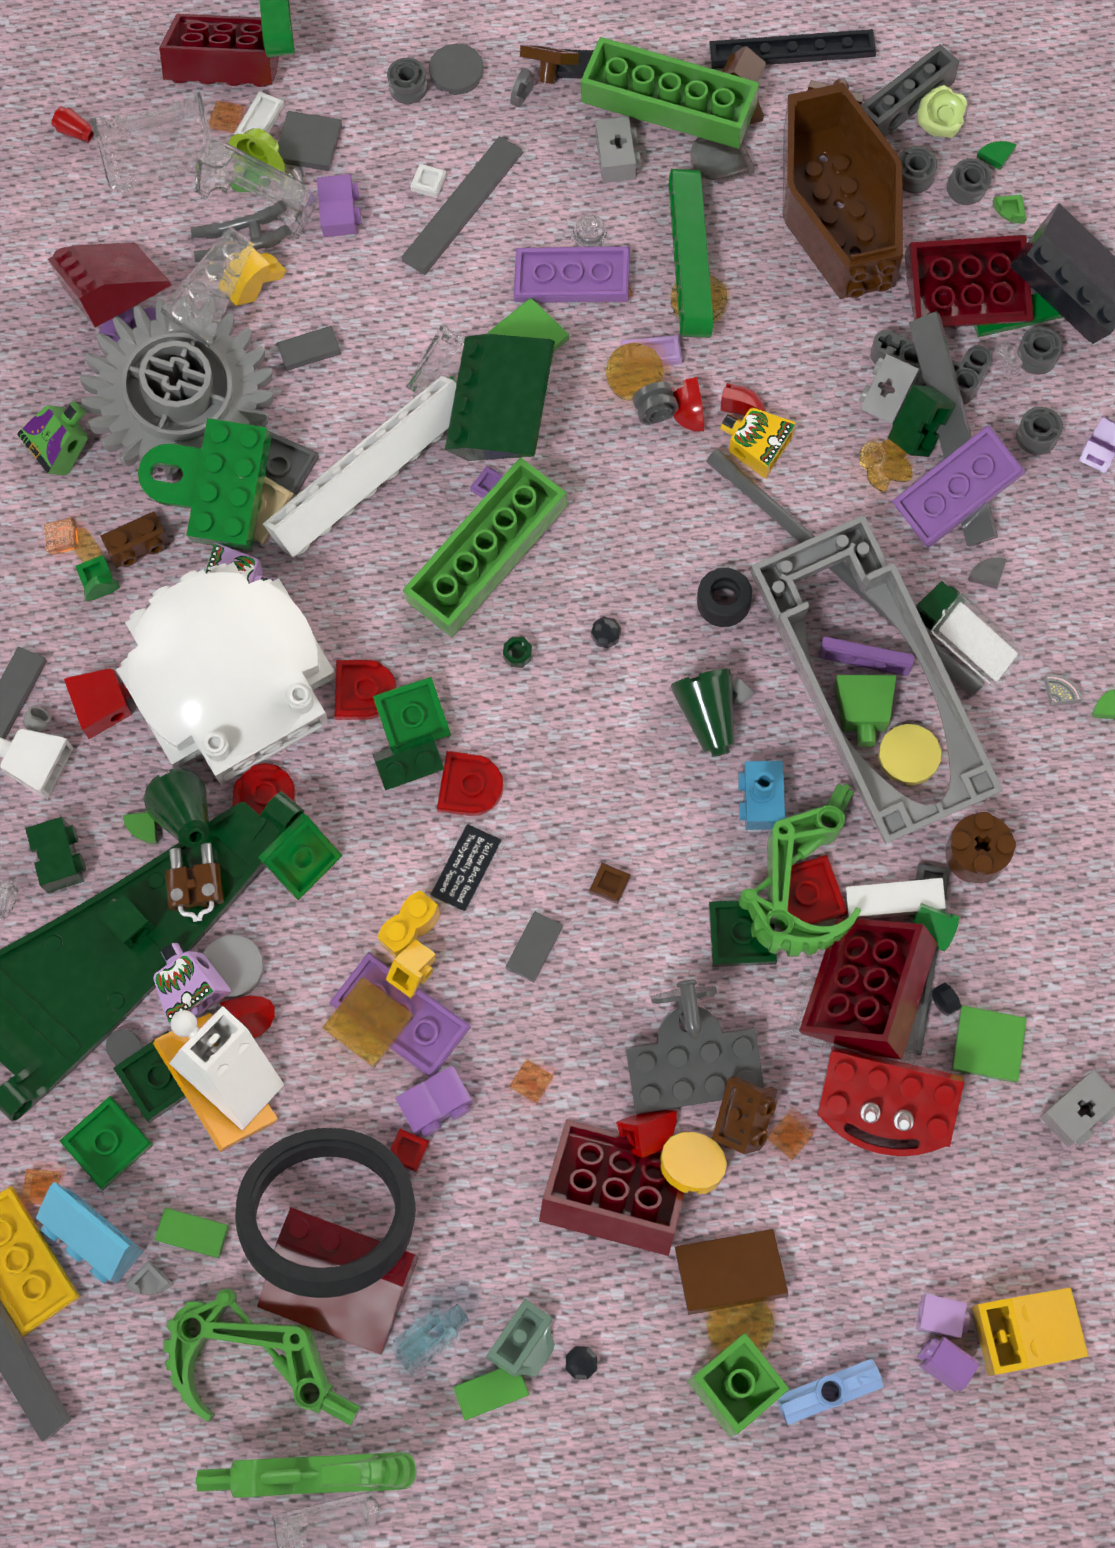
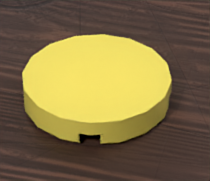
(909, 754)

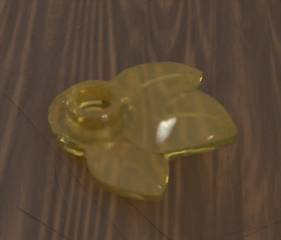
(889, 465)

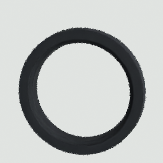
(335, 1280)

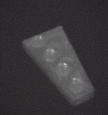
(207, 290)

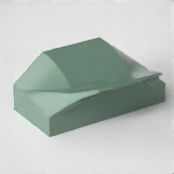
(524, 1342)

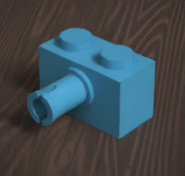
(762, 794)

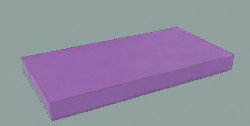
(572, 274)
(958, 486)
(429, 1035)

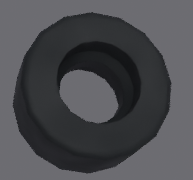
(720, 614)

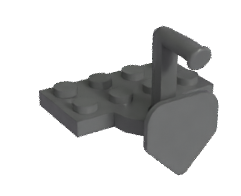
(692, 1062)

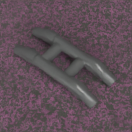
(253, 222)

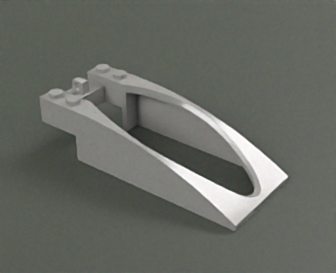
(970, 770)

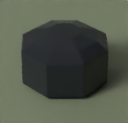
(605, 632)
(946, 999)
(581, 1363)

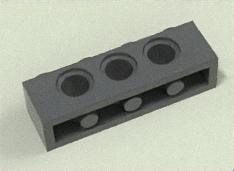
(902, 96)

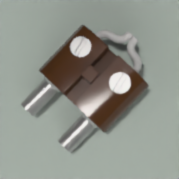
(194, 885)

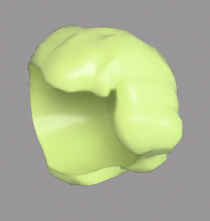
(942, 112)

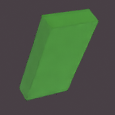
(192, 1233)
(489, 1392)

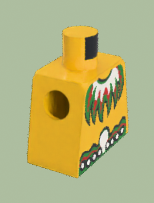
(758, 439)

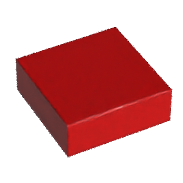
(409, 1149)

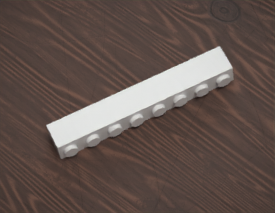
(363, 469)

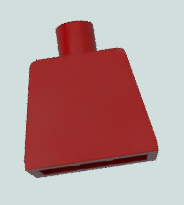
(98, 700)

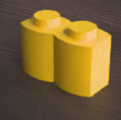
(414, 920)

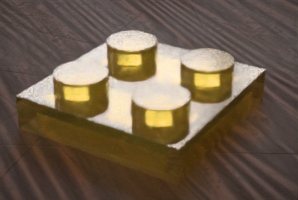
(368, 1022)

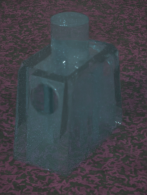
(417, 1348)

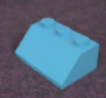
(87, 1234)

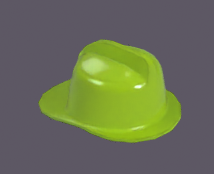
(260, 146)

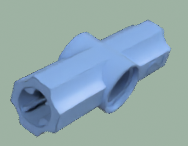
(851, 1384)

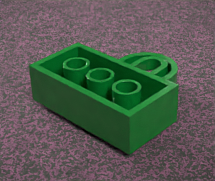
(218, 482)

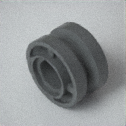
(407, 80)
(917, 169)
(976, 173)
(1045, 340)
(655, 403)
(1043, 419)

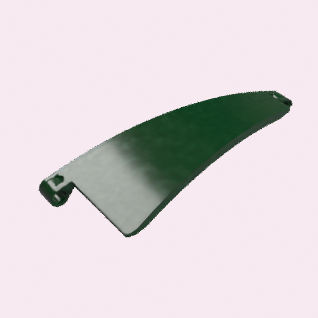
(79, 981)

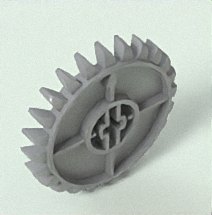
(166, 384)

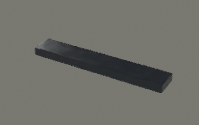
(798, 47)

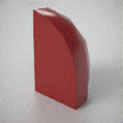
(740, 399)
(690, 408)
(253, 1012)
(648, 1130)

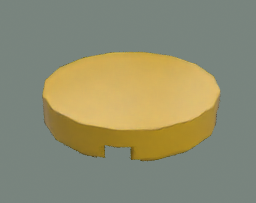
(693, 1162)

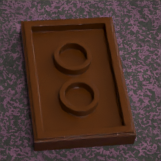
(731, 1271)

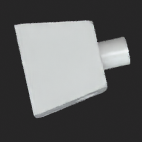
(35, 759)

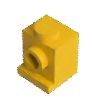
(411, 968)

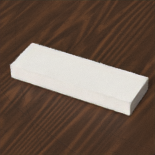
(895, 898)

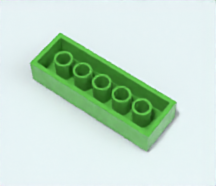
(669, 92)
(485, 547)

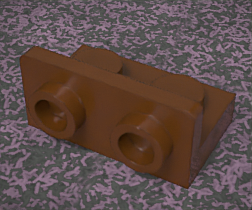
(135, 540)
(744, 1115)

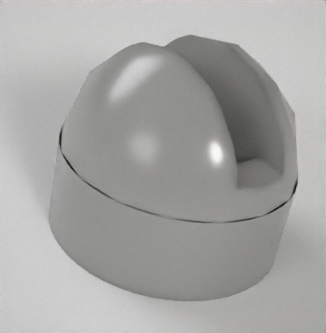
(741, 690)
(36, 719)

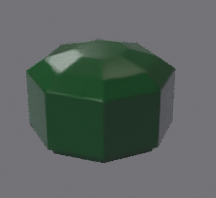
(517, 652)

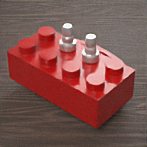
(889, 1101)

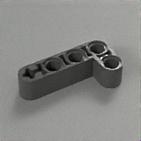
(965, 371)

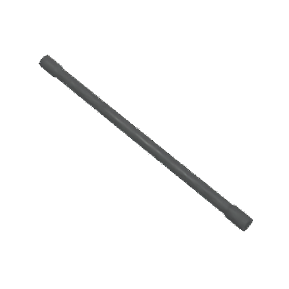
(729, 470)

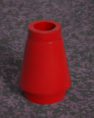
(71, 124)

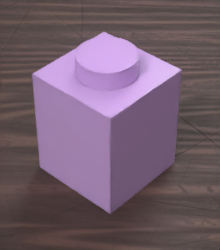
(942, 1317)

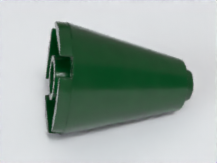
(708, 709)
(179, 806)

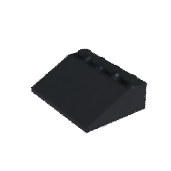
(1071, 273)

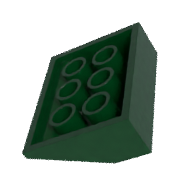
(499, 397)

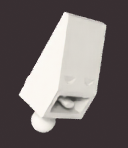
(232, 1073)

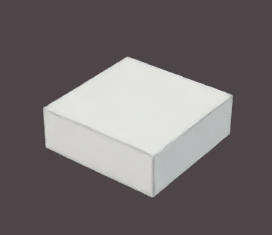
(428, 180)

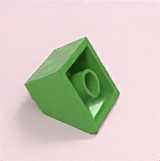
(737, 1385)

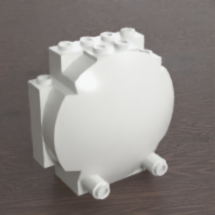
(225, 670)

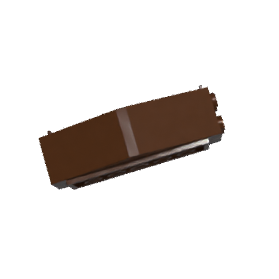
(859, 173)

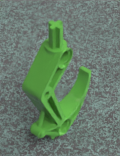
(805, 835)
(299, 1367)
(311, 1475)

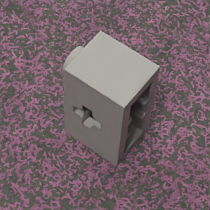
(616, 149)
(903, 378)
(1063, 1115)

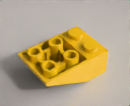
(1029, 1331)

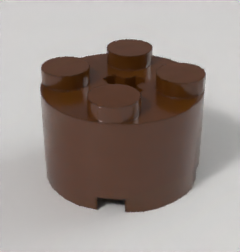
(983, 831)

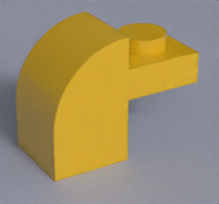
(258, 270)

